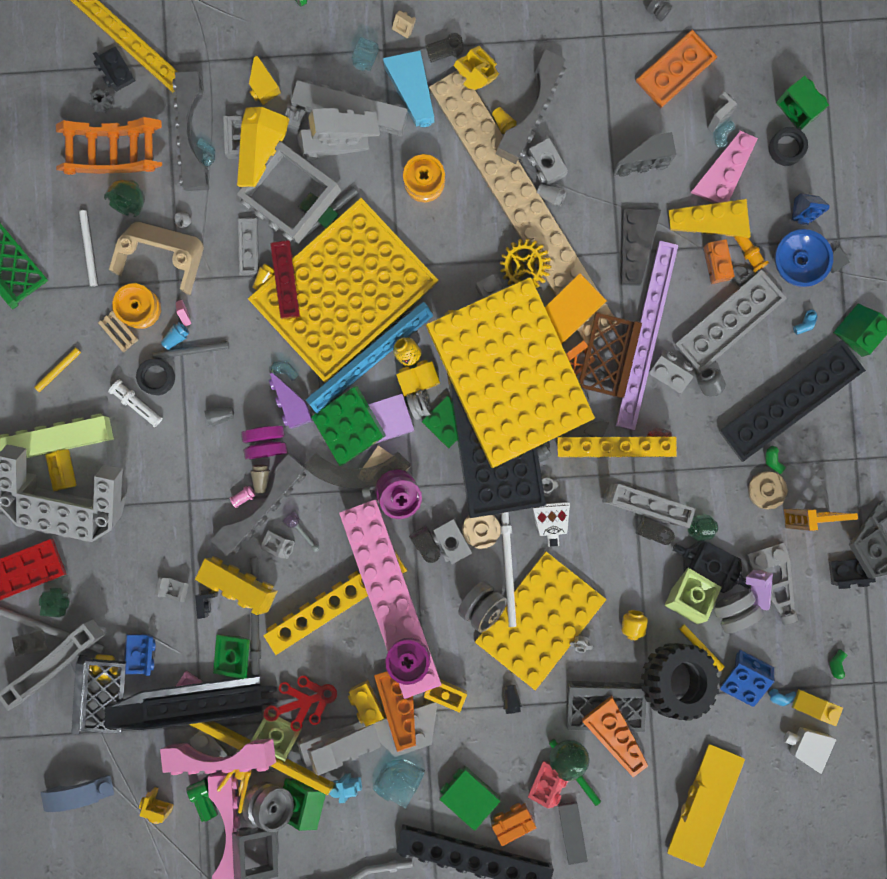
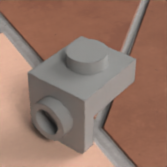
(171, 589)

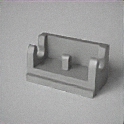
(232, 134)

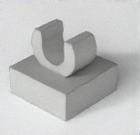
(296, 117)

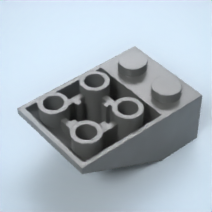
(653, 153)

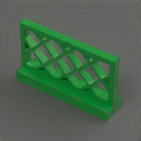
(6, 292)

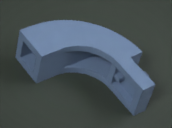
(76, 796)

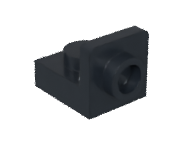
(203, 606)

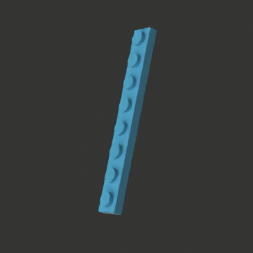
(369, 357)

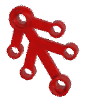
(304, 702)

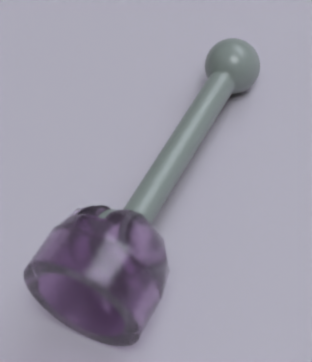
(292, 521)

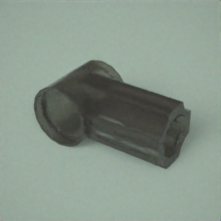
(442, 48)

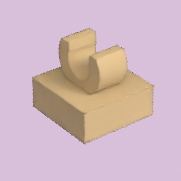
(403, 24)

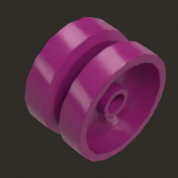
(263, 440)
(398, 494)
(404, 672)

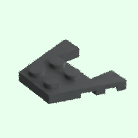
(871, 543)

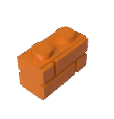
(718, 261)
(513, 823)

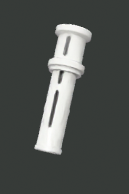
(128, 397)

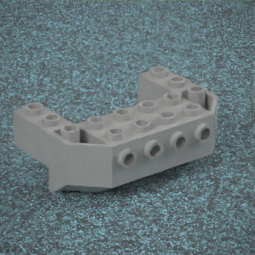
(57, 511)

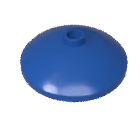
(815, 256)

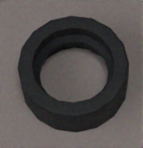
(801, 139)
(140, 376)

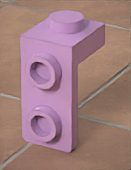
(761, 587)

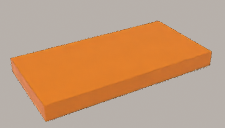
(676, 68)

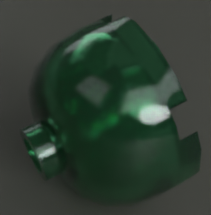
(125, 197)
(569, 760)

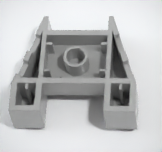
(336, 133)
(332, 748)

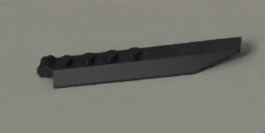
(189, 704)

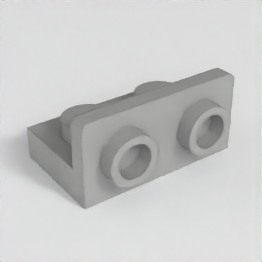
(723, 109)

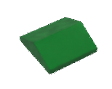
(231, 656)

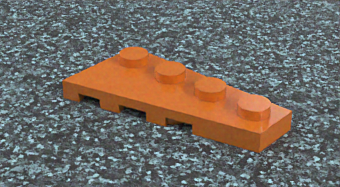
(398, 711)
(613, 732)

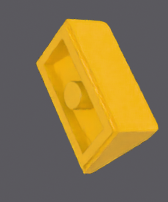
(60, 470)

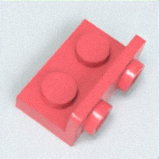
(547, 787)

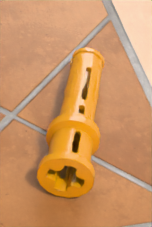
(751, 253)

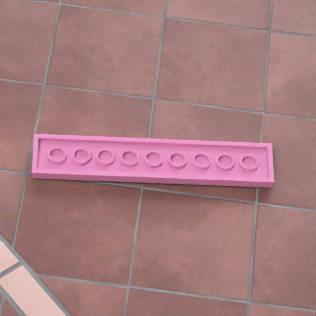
(386, 585)

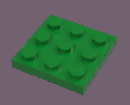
(348, 426)

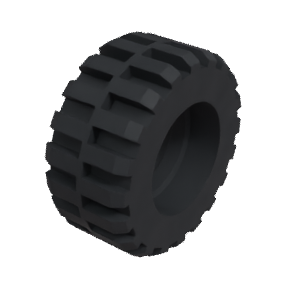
(702, 681)

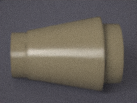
(260, 477)

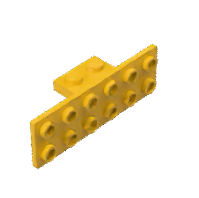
(705, 805)

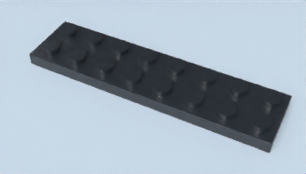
(792, 400)

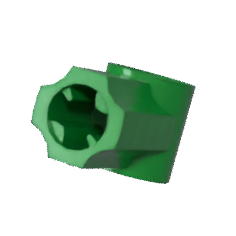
(199, 796)

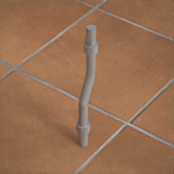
(392, 866)

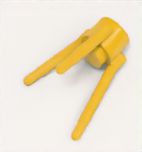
(244, 777)

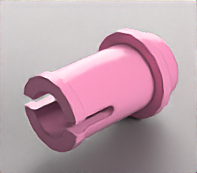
(241, 497)

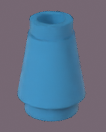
(175, 335)

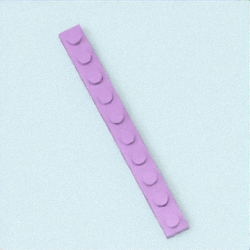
(650, 321)

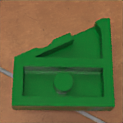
(442, 423)

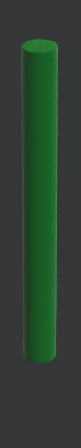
(583, 783)

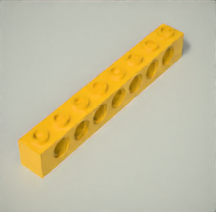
(279, 642)

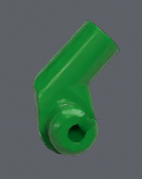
(771, 457)

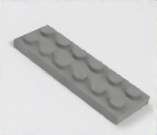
(730, 321)

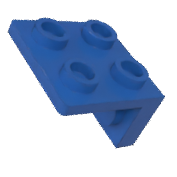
(748, 679)

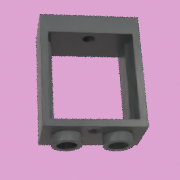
(262, 872)

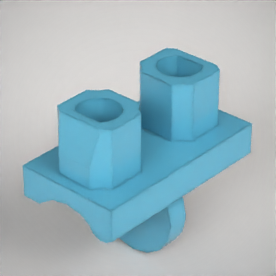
(346, 787)

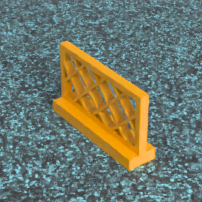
(807, 519)

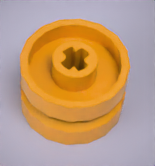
(418, 168)
(125, 305)

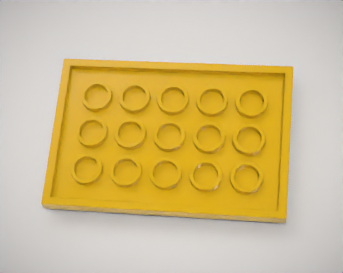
(550, 613)

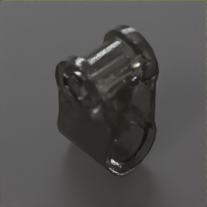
(651, 530)
(423, 542)

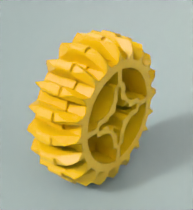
(512, 253)

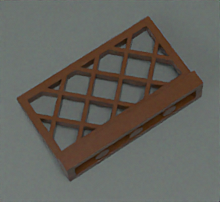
(626, 355)

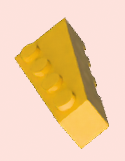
(236, 585)

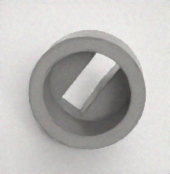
(182, 219)

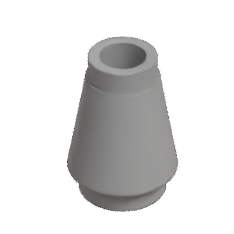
(552, 194)

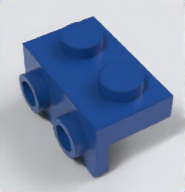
(139, 653)

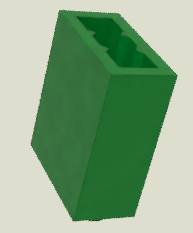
(469, 797)

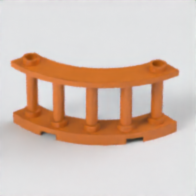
(113, 131)

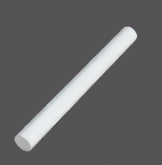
(88, 248)

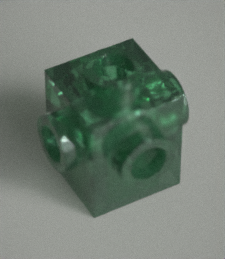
(54, 603)

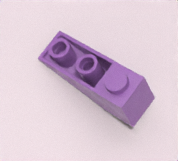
(294, 408)

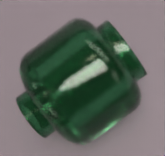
(703, 527)

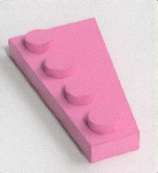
(724, 174)

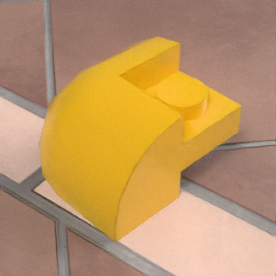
(477, 68)

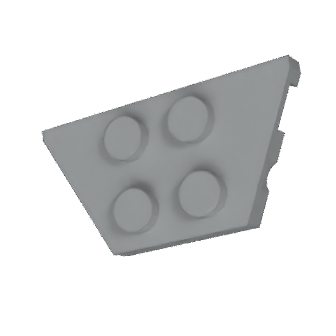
(424, 728)

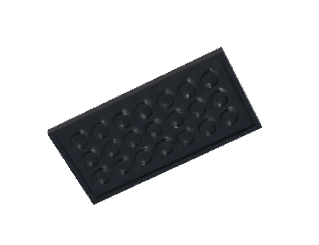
(499, 489)

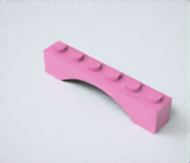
(184, 758)
(227, 805)

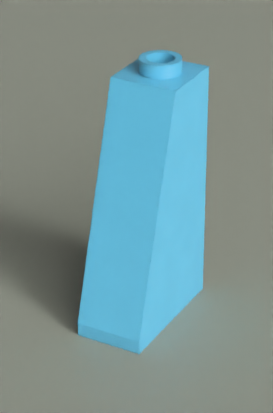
(411, 84)

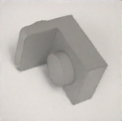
(277, 545)

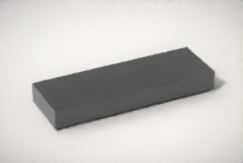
(572, 833)

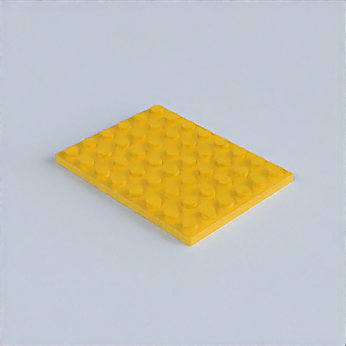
(348, 290)
(510, 372)

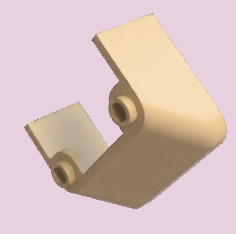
(186, 249)

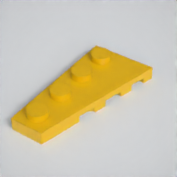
(718, 218)

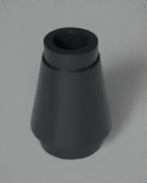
(511, 700)

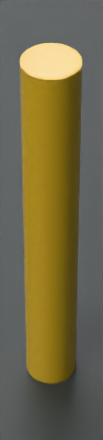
(57, 369)
(695, 641)

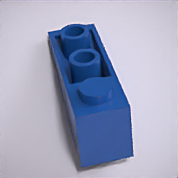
(808, 208)

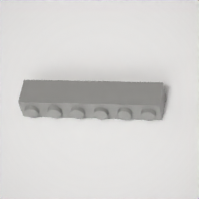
(310, 96)

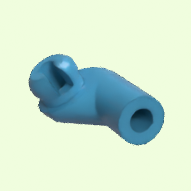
(808, 322)
(781, 699)

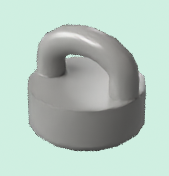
(367, 495)

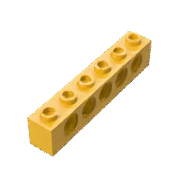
(617, 446)

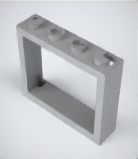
(313, 214)
(648, 505)

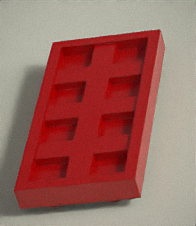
(30, 568)

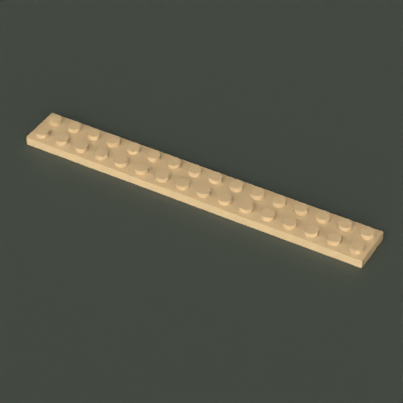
(512, 187)

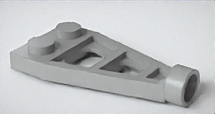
(771, 557)

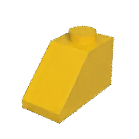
(262, 83)
(817, 707)

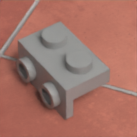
(672, 371)

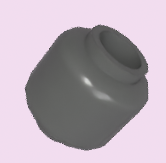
(711, 382)

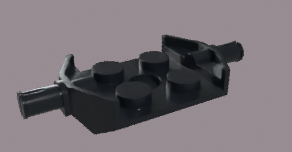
(702, 554)

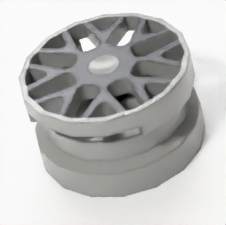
(419, 404)

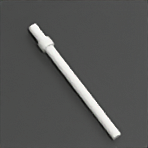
(506, 530)

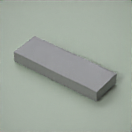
(248, 246)

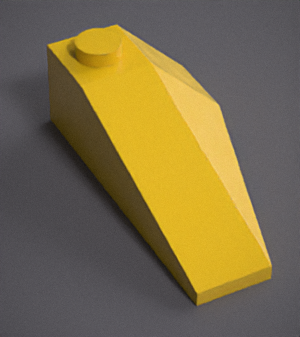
(259, 136)

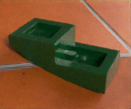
(327, 217)

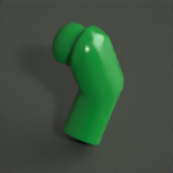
(836, 664)

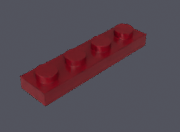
(285, 279)

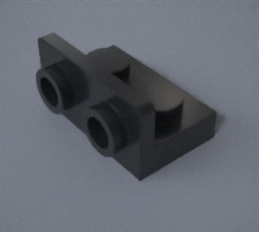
(115, 69)
(847, 573)

